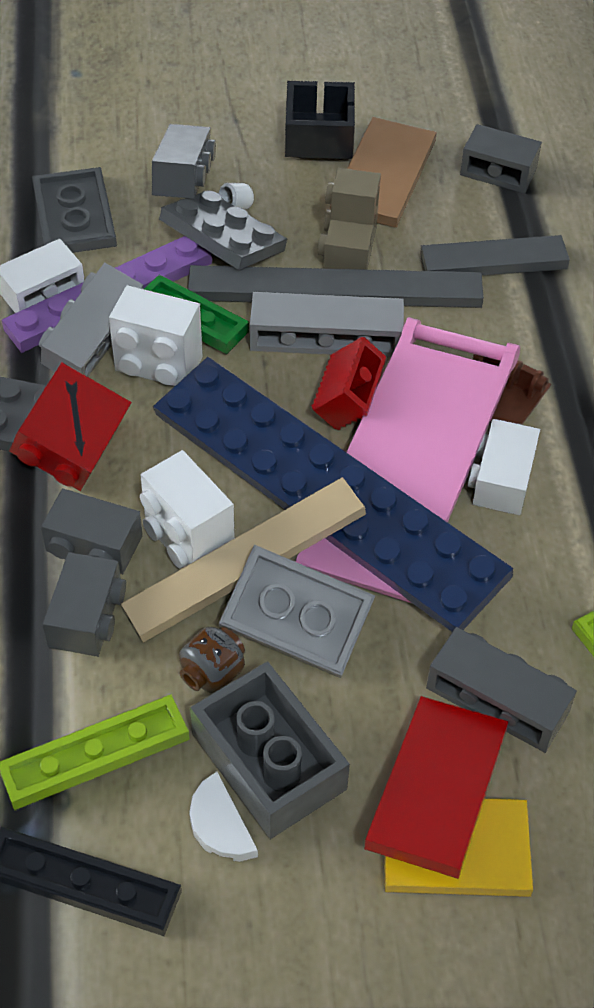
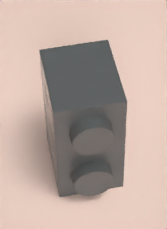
(500, 158)
(91, 528)
(84, 604)

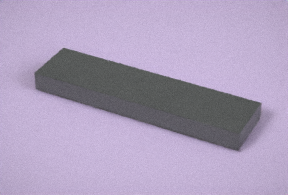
(497, 256)

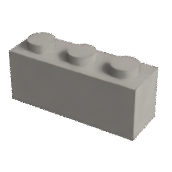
(84, 325)

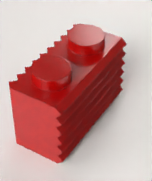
(349, 383)

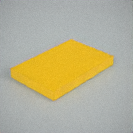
(494, 865)

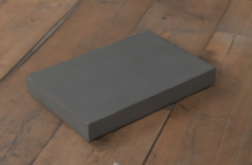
(75, 209)

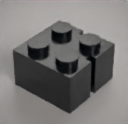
(320, 134)

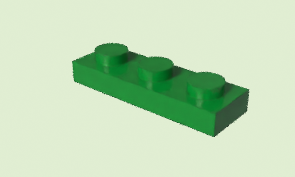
(218, 326)

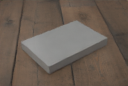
(297, 611)

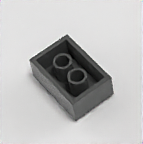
(269, 749)

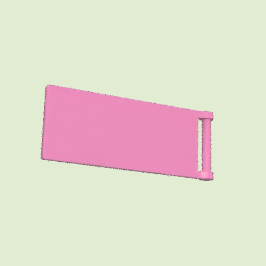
(422, 430)

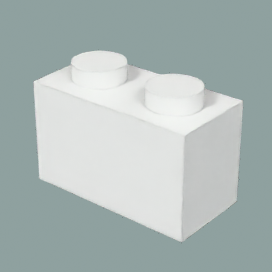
(39, 275)
(505, 466)

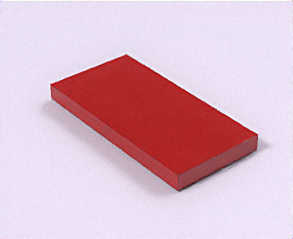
(437, 787)

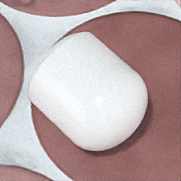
(239, 192)

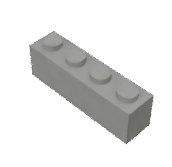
(323, 322)

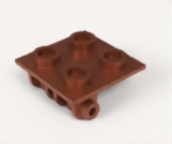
(521, 392)

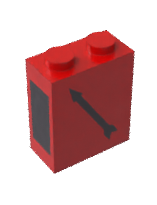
(69, 427)

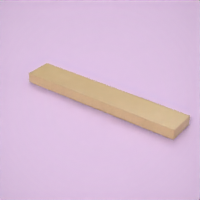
(220, 570)

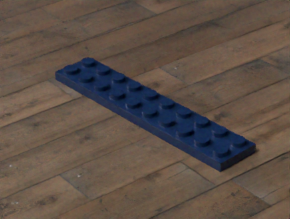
(289, 461)

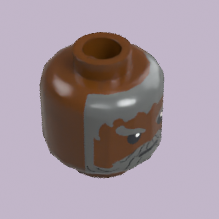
(211, 659)

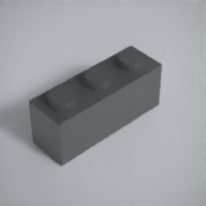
(182, 161)
(501, 686)

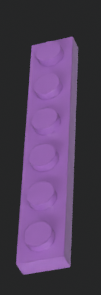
(169, 261)

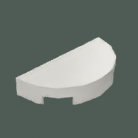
(218, 823)

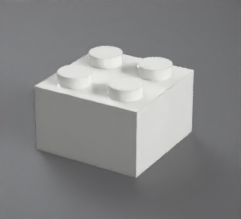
(155, 335)
(185, 510)

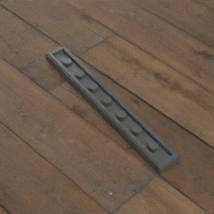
(415, 287)

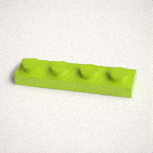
(93, 751)

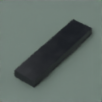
(87, 882)

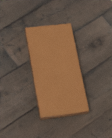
(399, 156)

